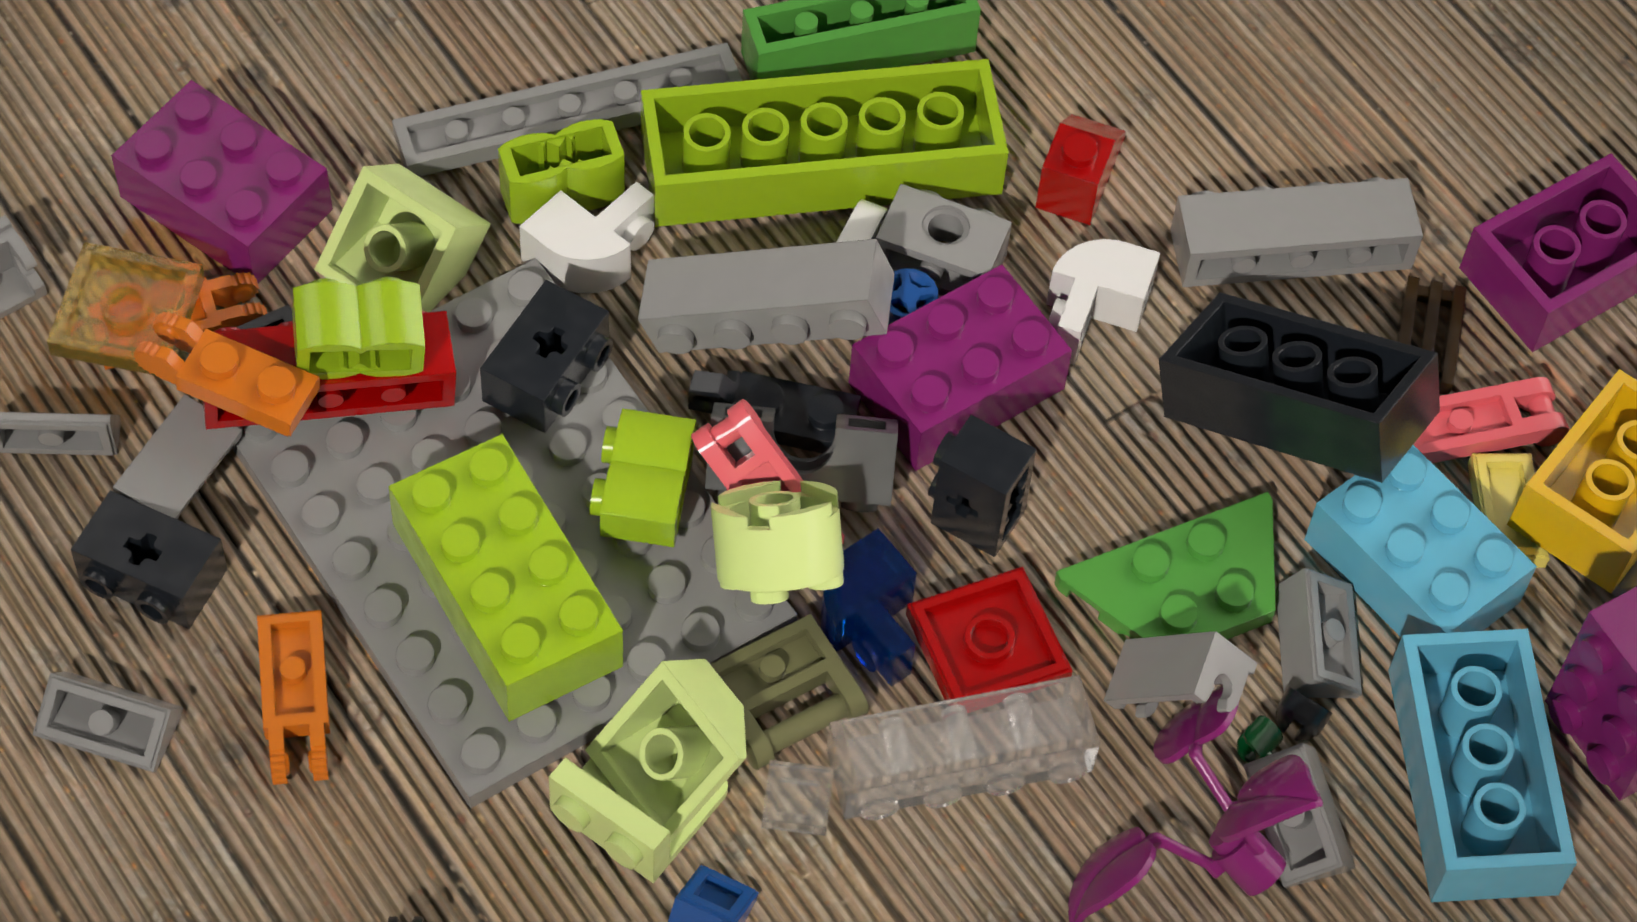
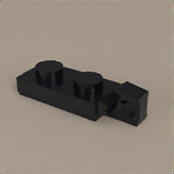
(803, 411)

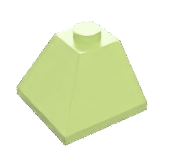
(673, 742)

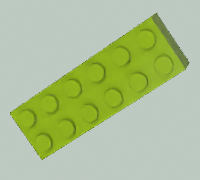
(821, 141)

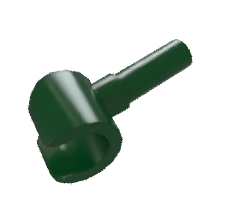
(1259, 739)

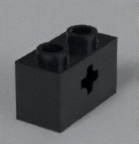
(546, 357)
(981, 484)
(148, 560)

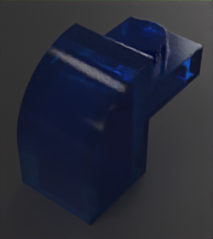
(861, 610)

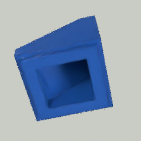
(713, 898)

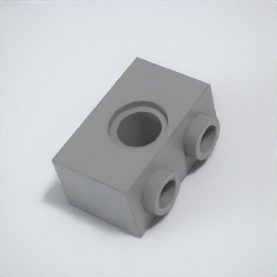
(923, 218)

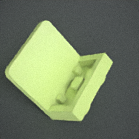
(591, 805)

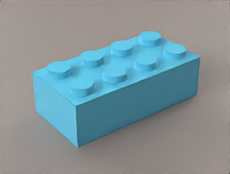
(1481, 766)

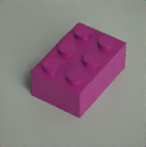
(222, 182)
(1559, 253)
(957, 357)
(1598, 693)

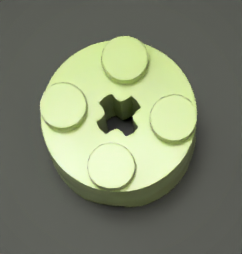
(778, 540)

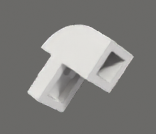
(587, 250)
(1100, 282)

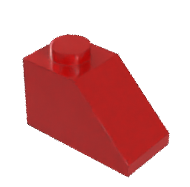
(1078, 168)

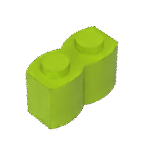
(578, 160)
(358, 328)
(645, 477)

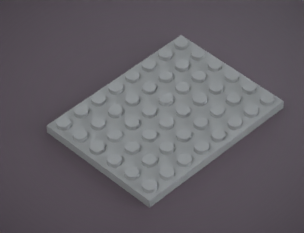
(335, 505)

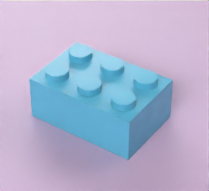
(1419, 550)

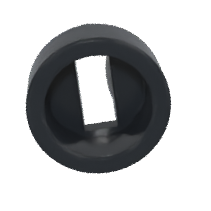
(1303, 710)

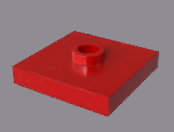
(987, 636)

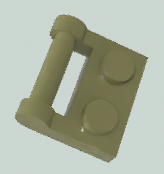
(780, 671)

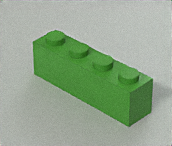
(854, 35)

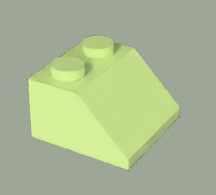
(402, 231)

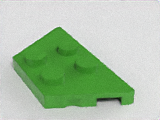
(1186, 578)

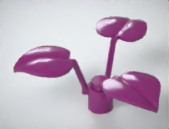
(1238, 847)

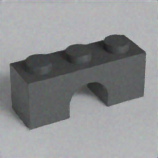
(855, 464)

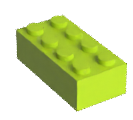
(506, 577)

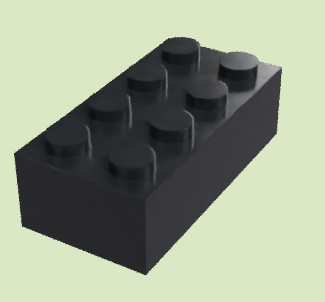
(1300, 386)

